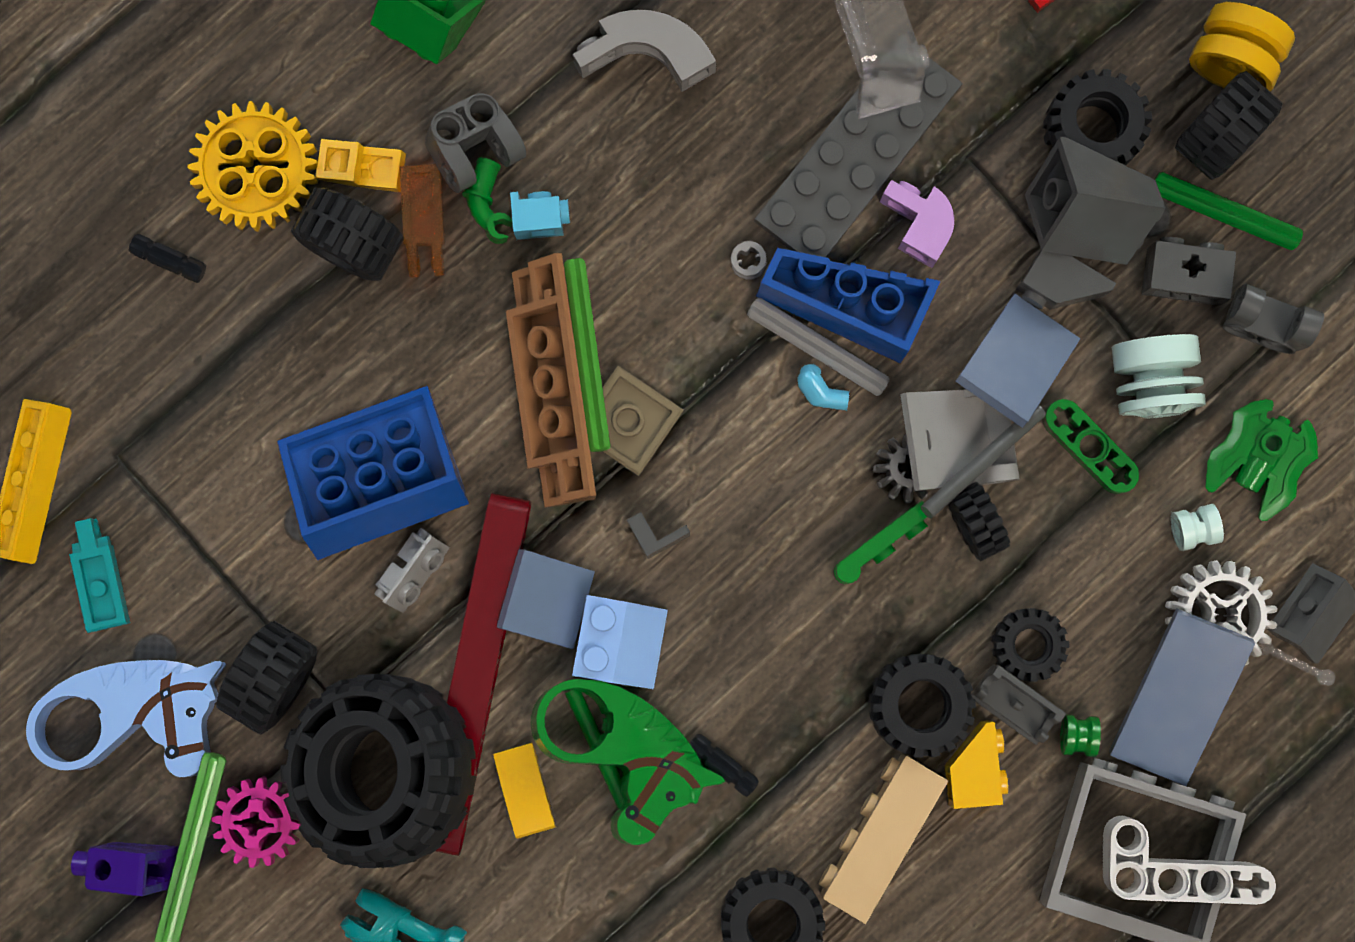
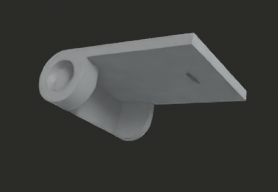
(948, 432)

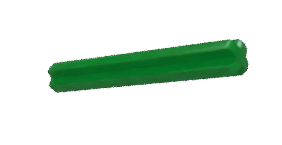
(1228, 211)

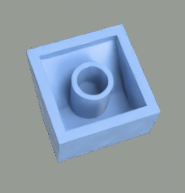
(619, 642)

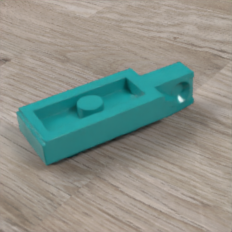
(97, 578)

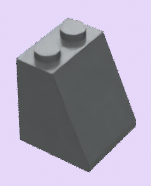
(1091, 204)

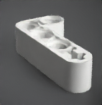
(1188, 872)

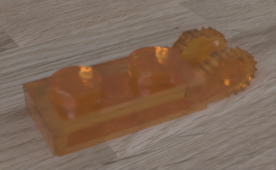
(422, 215)

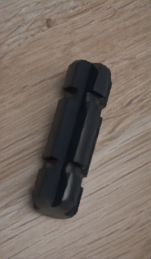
(167, 258)
(724, 765)

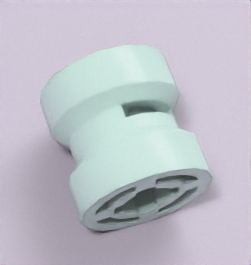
(1197, 527)

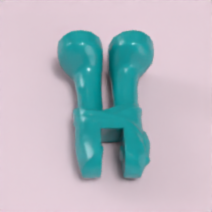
(391, 920)

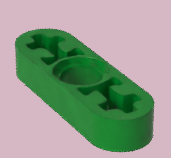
(1107, 445)

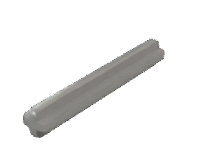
(818, 346)

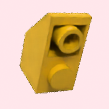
(975, 770)

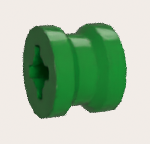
(1080, 735)

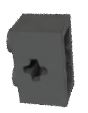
(1168, 279)

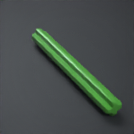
(587, 354)
(191, 847)

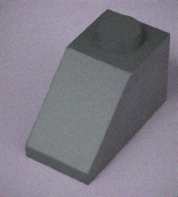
(1061, 281)

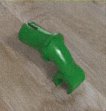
(480, 200)

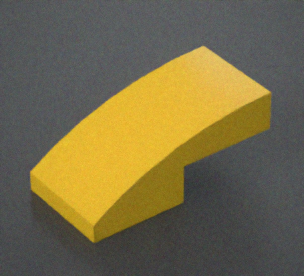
(359, 165)
(524, 790)

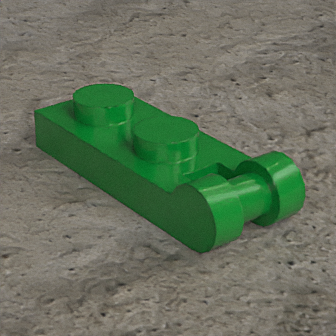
(880, 545)

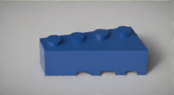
(850, 300)

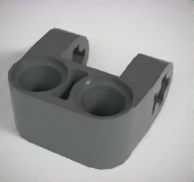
(467, 132)
(1272, 321)

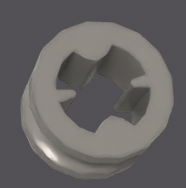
(744, 248)

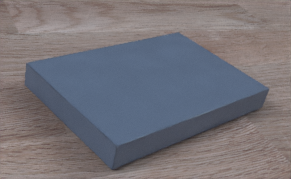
(1018, 360)

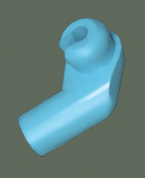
(817, 391)

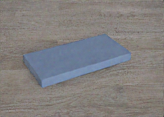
(1181, 697)

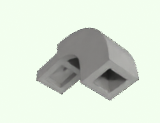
(652, 35)

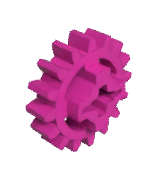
(255, 840)

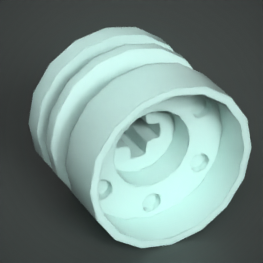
(1158, 375)

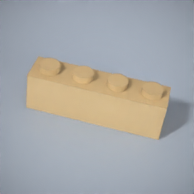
(882, 838)

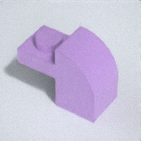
(931, 220)

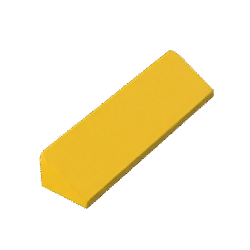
(31, 478)

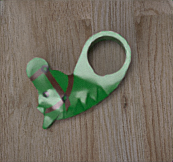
(654, 757)

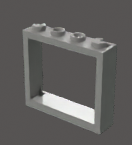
(1223, 849)

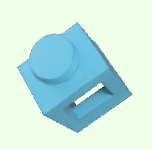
(538, 215)

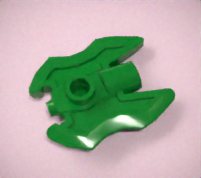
(1266, 452)

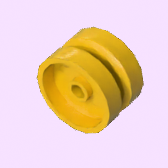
(1241, 40)

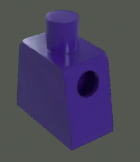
(125, 867)

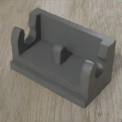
(1017, 704)

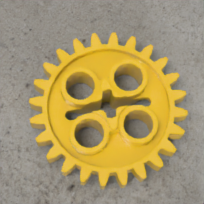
(254, 131)

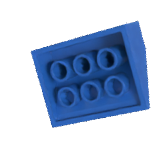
(371, 473)

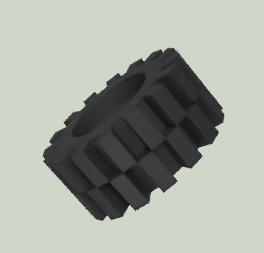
(979, 522)
(1054, 640)

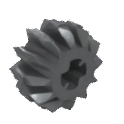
(895, 459)

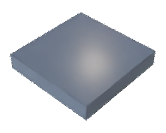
(545, 599)

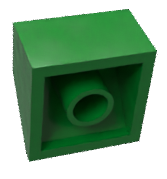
(426, 26)

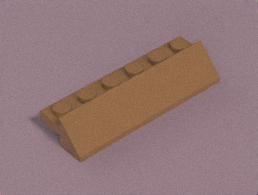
(549, 383)

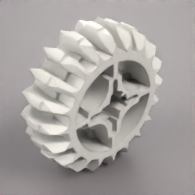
(1246, 594)

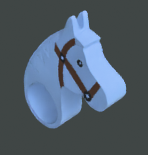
(160, 695)

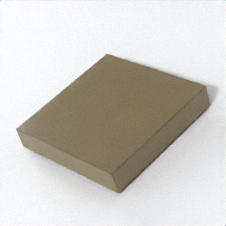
(636, 420)

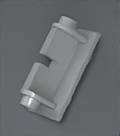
(403, 586)

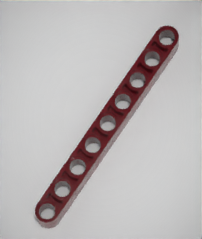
(480, 640)

